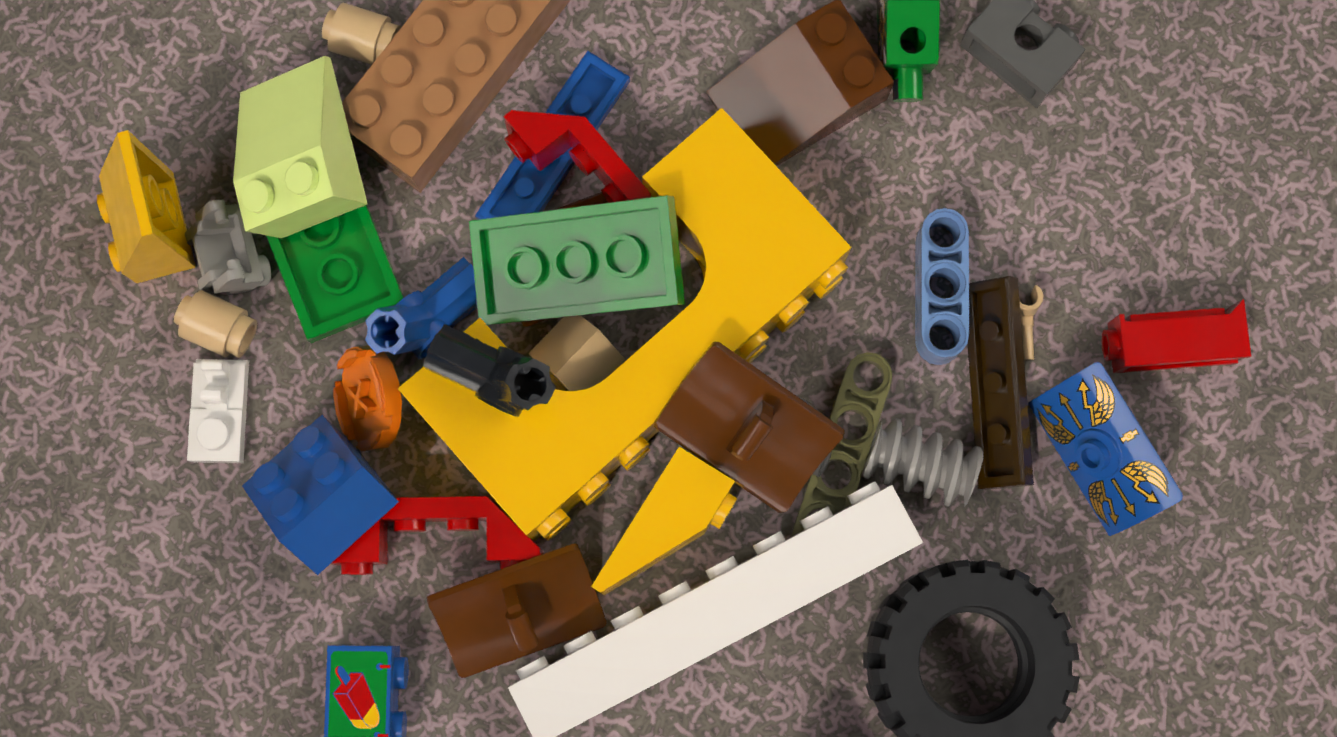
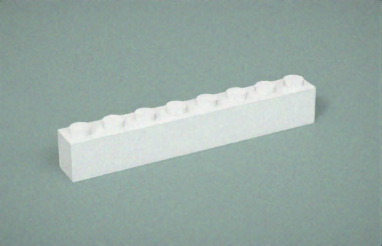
(714, 613)

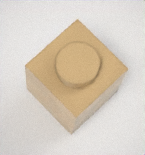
(577, 354)

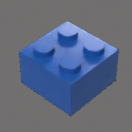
(319, 495)

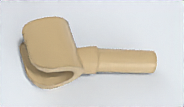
(1027, 322)

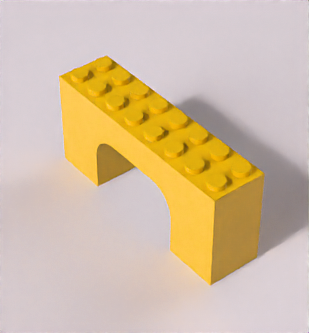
(759, 262)

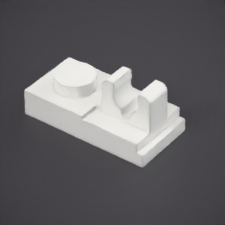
(218, 411)

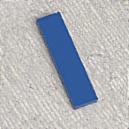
(587, 93)

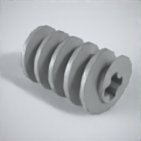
(924, 462)

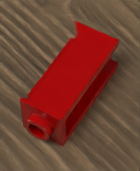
(1177, 339)

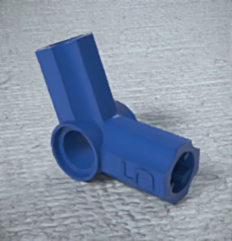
(421, 315)

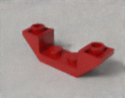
(548, 136)
(505, 540)

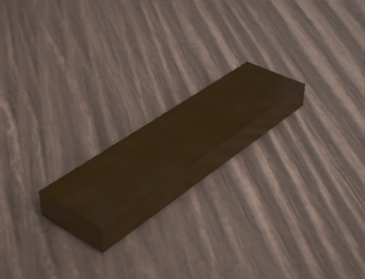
(999, 384)

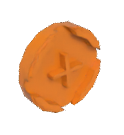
(368, 398)

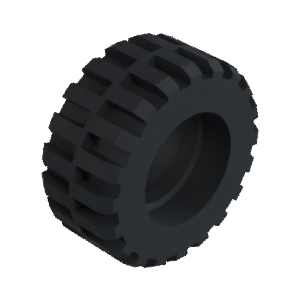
(985, 589)

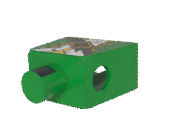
(918, 24)

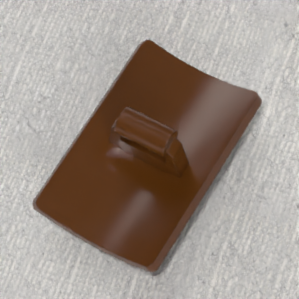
(748, 427)
(517, 610)

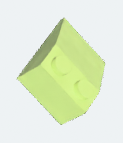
(295, 153)

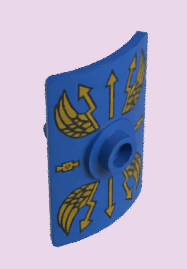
(1106, 449)

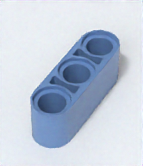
(954, 266)

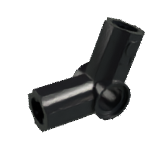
(495, 375)

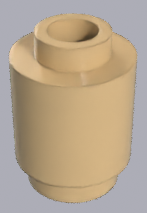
(358, 32)
(215, 324)

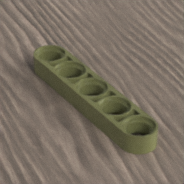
(850, 452)

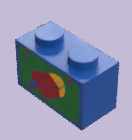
(365, 691)

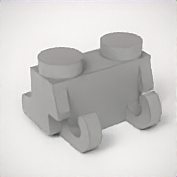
(226, 251)

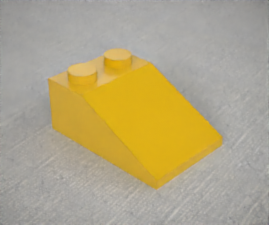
(143, 212)
(672, 516)

